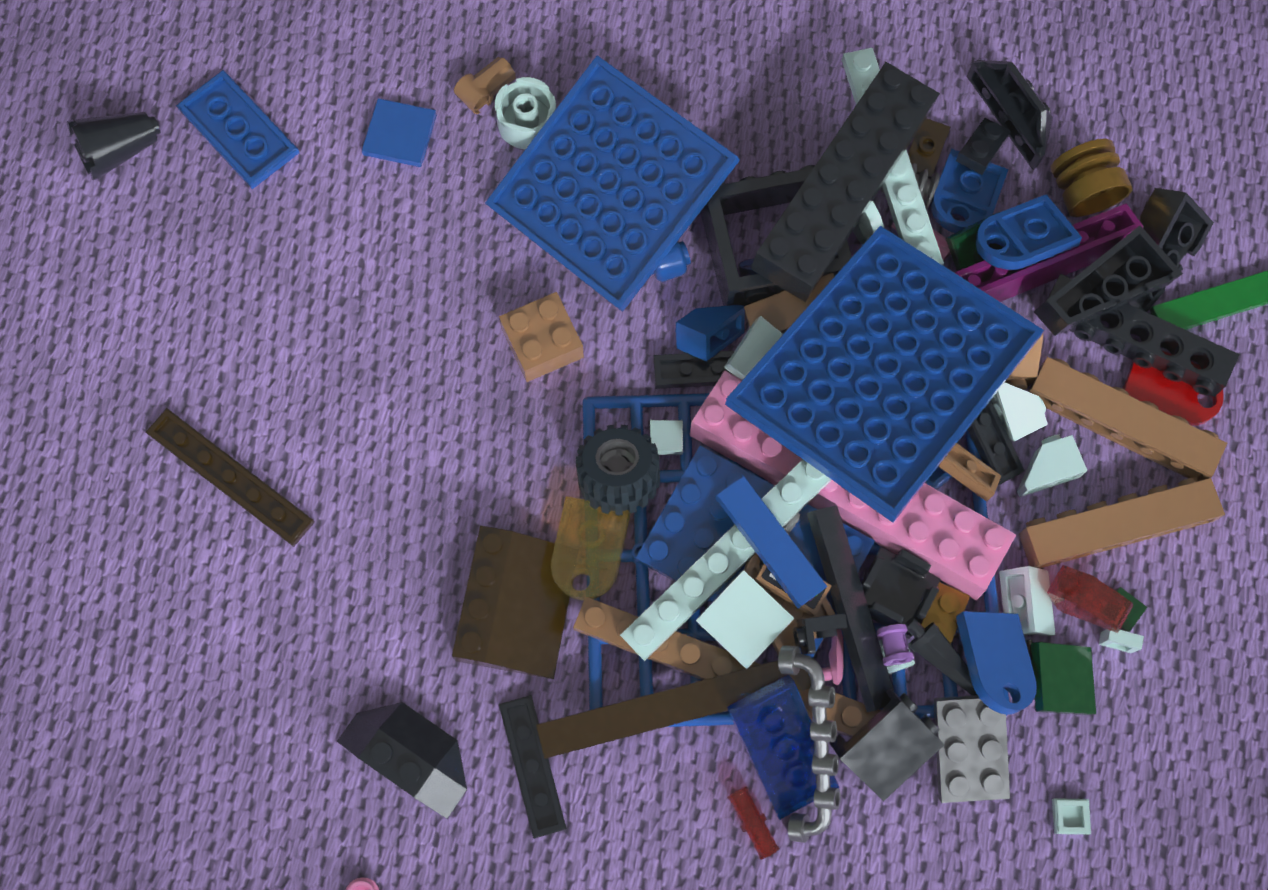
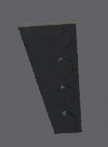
(1115, 279)

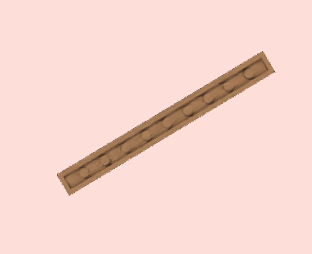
(701, 659)

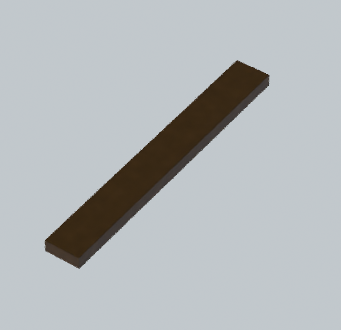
(658, 709)

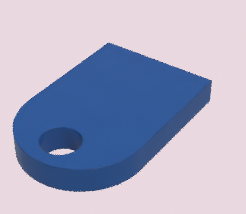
(966, 193)
(1026, 234)
(997, 659)

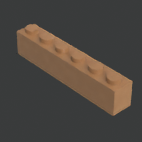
(1128, 421)
(1121, 523)

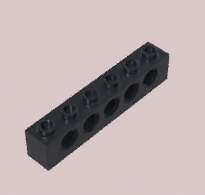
(1184, 346)

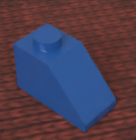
(709, 330)

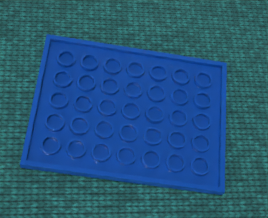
(884, 371)

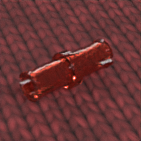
(753, 823)

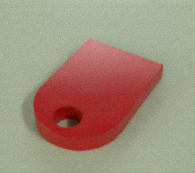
(1170, 396)

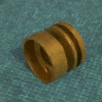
(1091, 177)

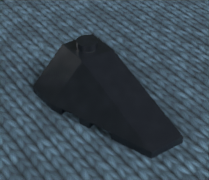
(1176, 227)

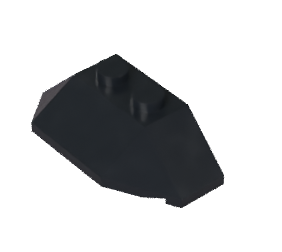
(1014, 106)
(409, 754)

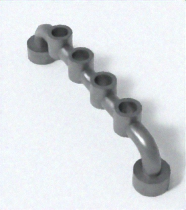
(822, 732)

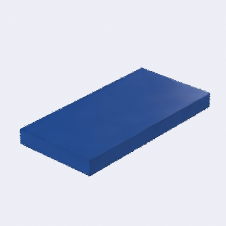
(237, 129)

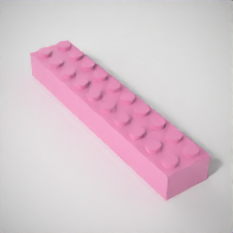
(933, 526)

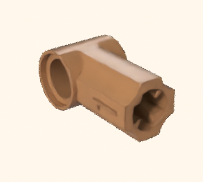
(480, 88)

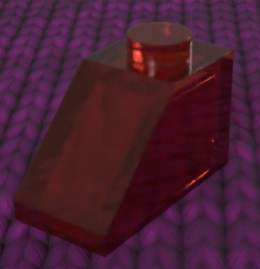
(1089, 599)

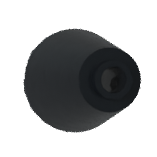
(112, 139)

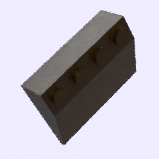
(511, 606)

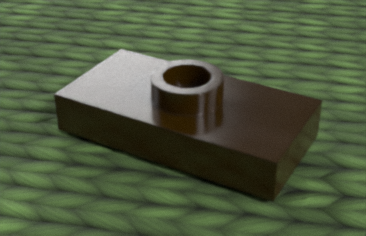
(928, 145)

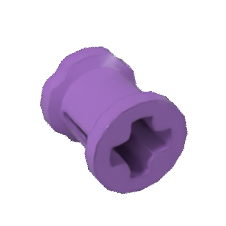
(895, 644)

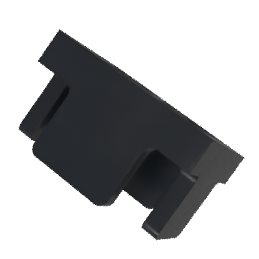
(899, 588)

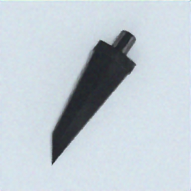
(937, 650)

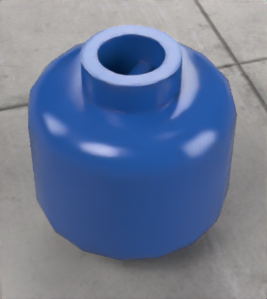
(674, 263)

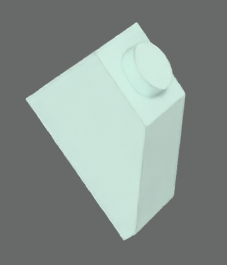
(1019, 411)
(1052, 464)

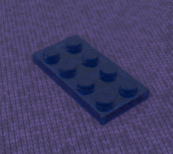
(779, 744)

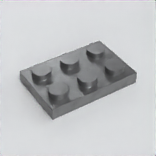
(974, 750)

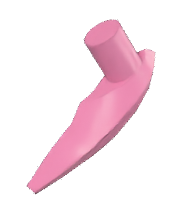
(836, 657)

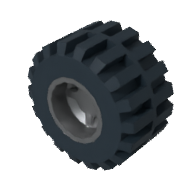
(618, 469)

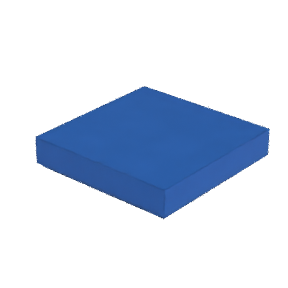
(399, 132)

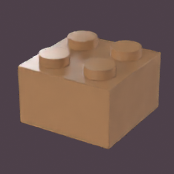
(541, 336)

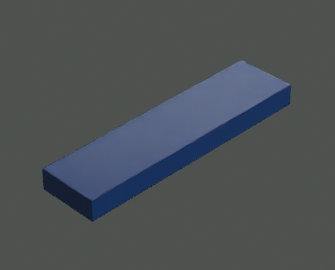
(771, 542)

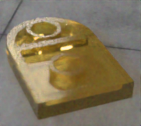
(588, 545)

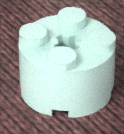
(523, 110)

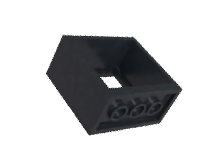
(742, 196)

